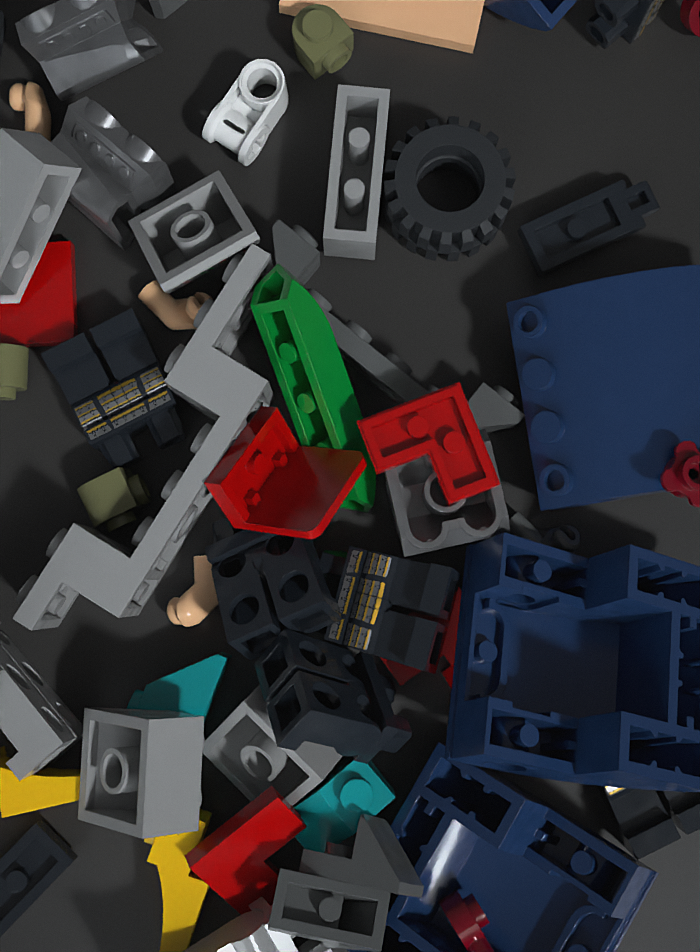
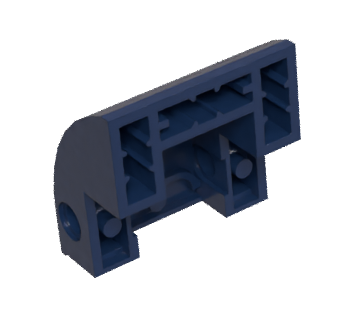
(609, 382)
(578, 666)
(524, 861)

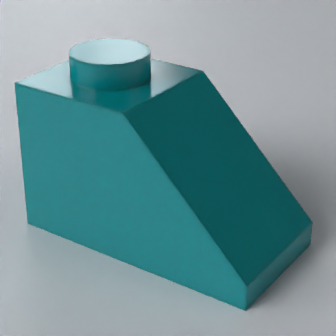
(186, 690)
(338, 801)

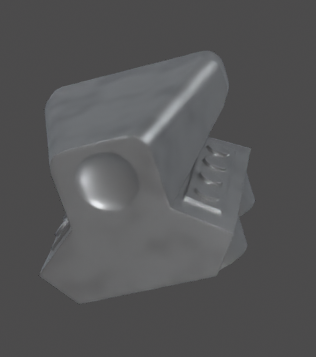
(85, 42)
(117, 170)
(425, 518)

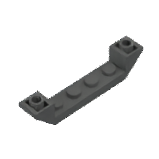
(296, 251)

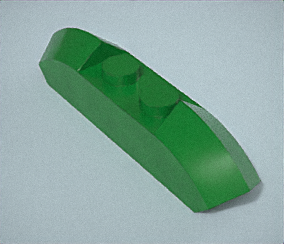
(311, 373)

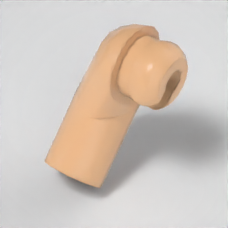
(34, 103)
(174, 313)
(198, 599)

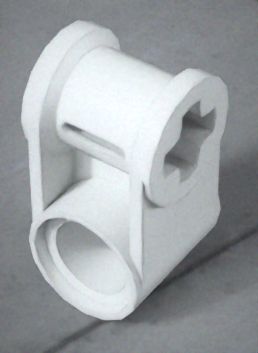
(243, 120)

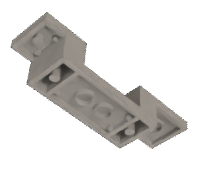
(212, 383)

